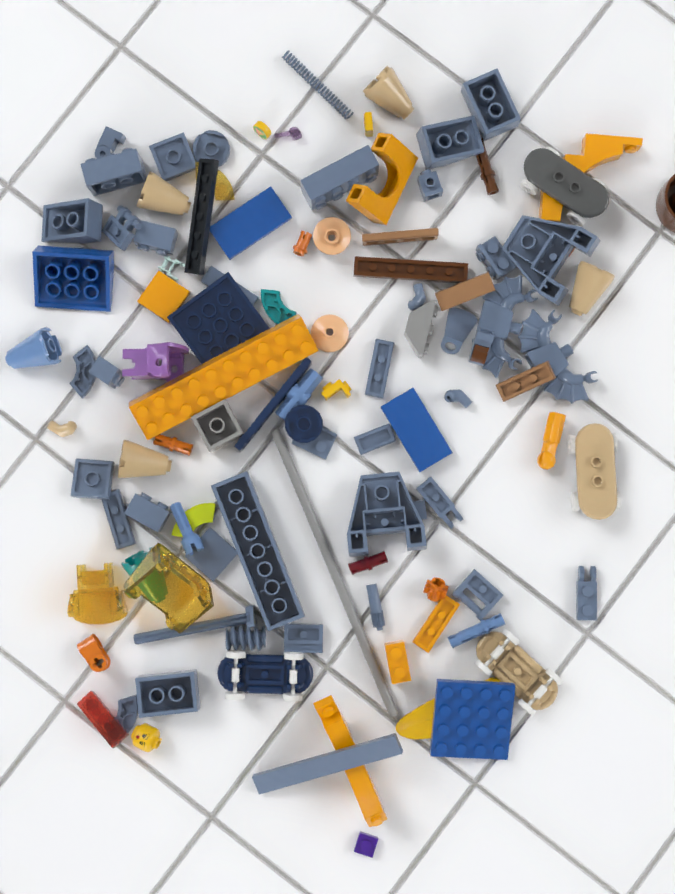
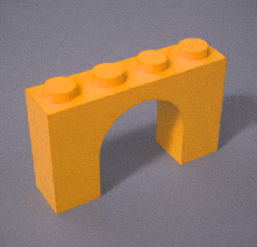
(399, 165)

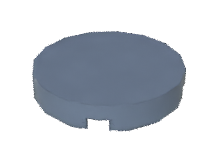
(211, 146)

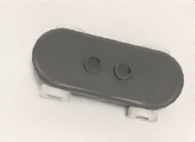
(565, 184)

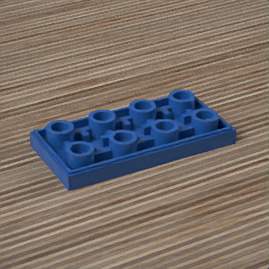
(250, 223)
(416, 430)

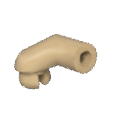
(62, 430)

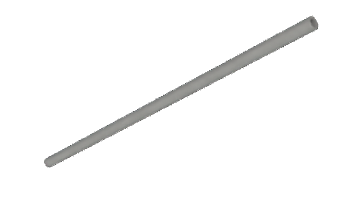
(334, 572)

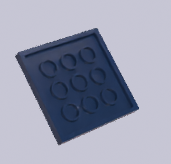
(217, 319)

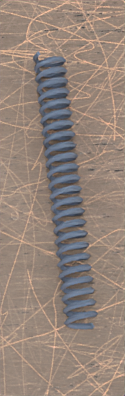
(298, 62)

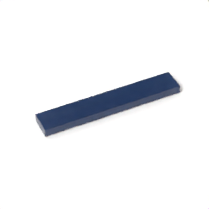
(273, 404)

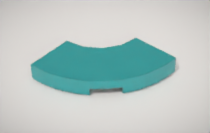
(274, 306)

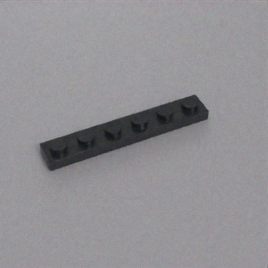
(201, 216)

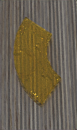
(223, 188)

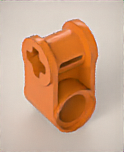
(93, 651)

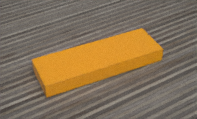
(435, 623)

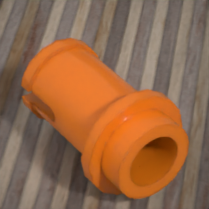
(302, 244)

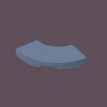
(83, 379)
(127, 712)

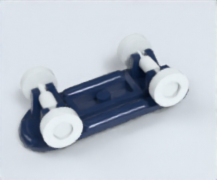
(265, 674)

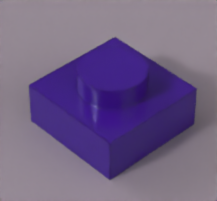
(366, 844)

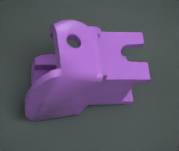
(147, 361)

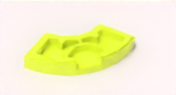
(197, 516)

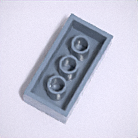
(339, 178)

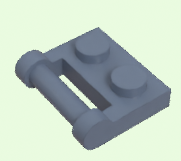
(482, 590)

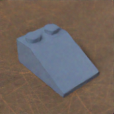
(449, 142)
(72, 222)

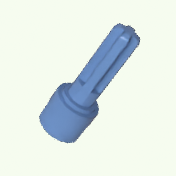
(189, 538)

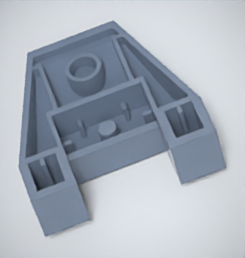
(541, 249)
(383, 508)

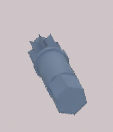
(375, 607)

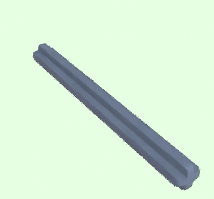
(196, 627)

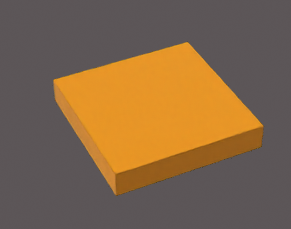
(163, 296)

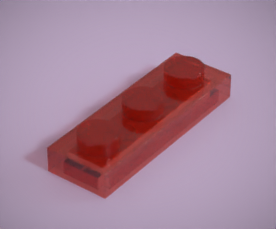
(102, 719)

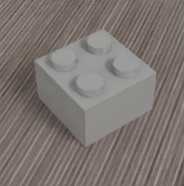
(217, 426)

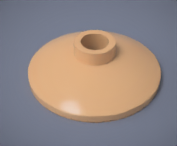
(328, 227)
(336, 340)

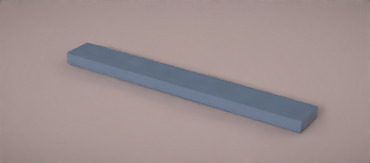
(327, 763)

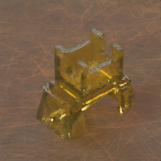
(96, 597)

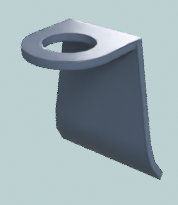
(457, 328)

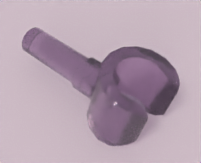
(294, 132)

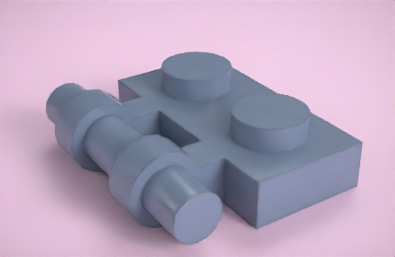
(121, 233)

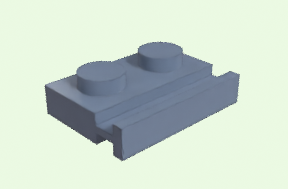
(321, 445)
(303, 638)

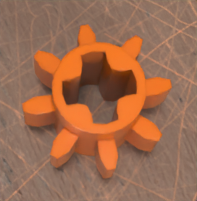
(436, 589)

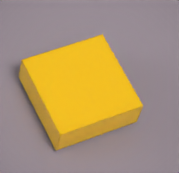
(368, 125)

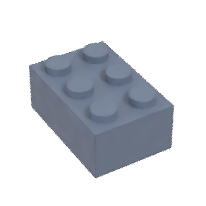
(490, 104)
(114, 171)
(167, 693)

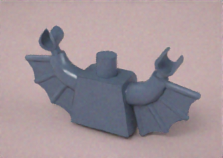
(497, 317)
(536, 338)

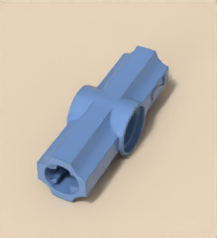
(299, 393)

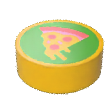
(262, 130)

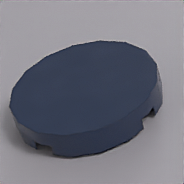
(303, 423)

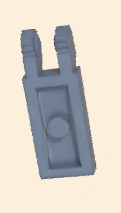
(438, 501)
(586, 595)

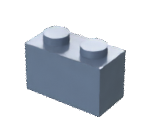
(156, 238)
(107, 372)
(148, 512)

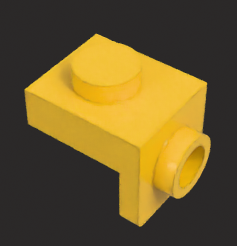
(332, 388)

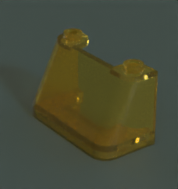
(170, 587)

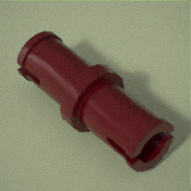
(368, 563)

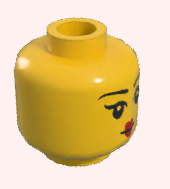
(146, 737)

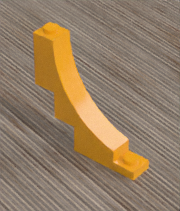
(595, 151)
(358, 777)

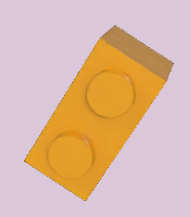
(397, 662)

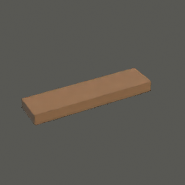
(400, 236)

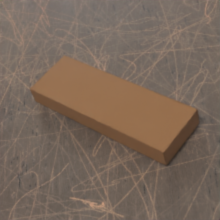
(465, 291)
(525, 381)

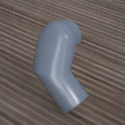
(419, 298)
(457, 396)

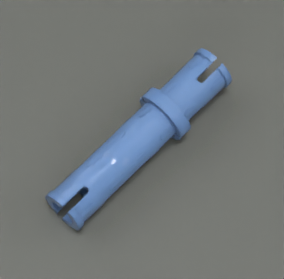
(481, 628)

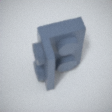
(495, 258)

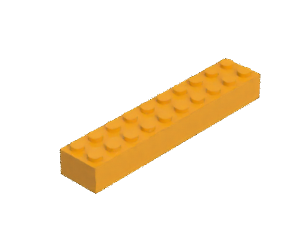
(223, 376)

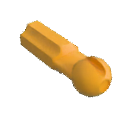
(551, 439)

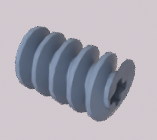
(245, 638)

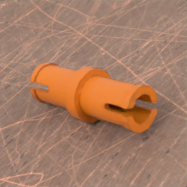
(173, 444)

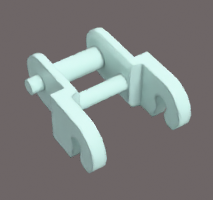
(174, 262)

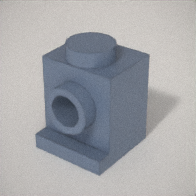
(429, 191)

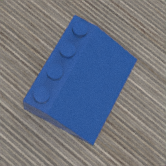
(73, 278)

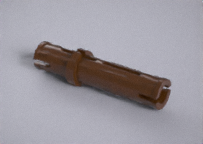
(487, 173)

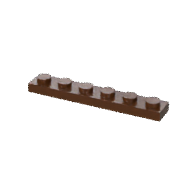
(410, 269)

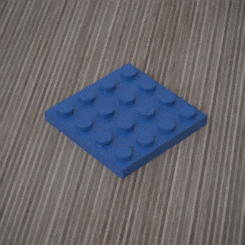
(472, 719)

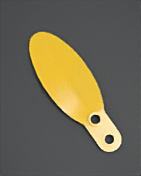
(418, 722)

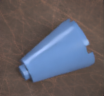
(34, 351)

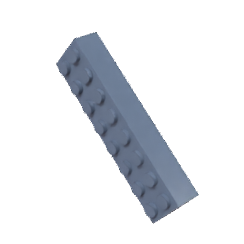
(258, 551)

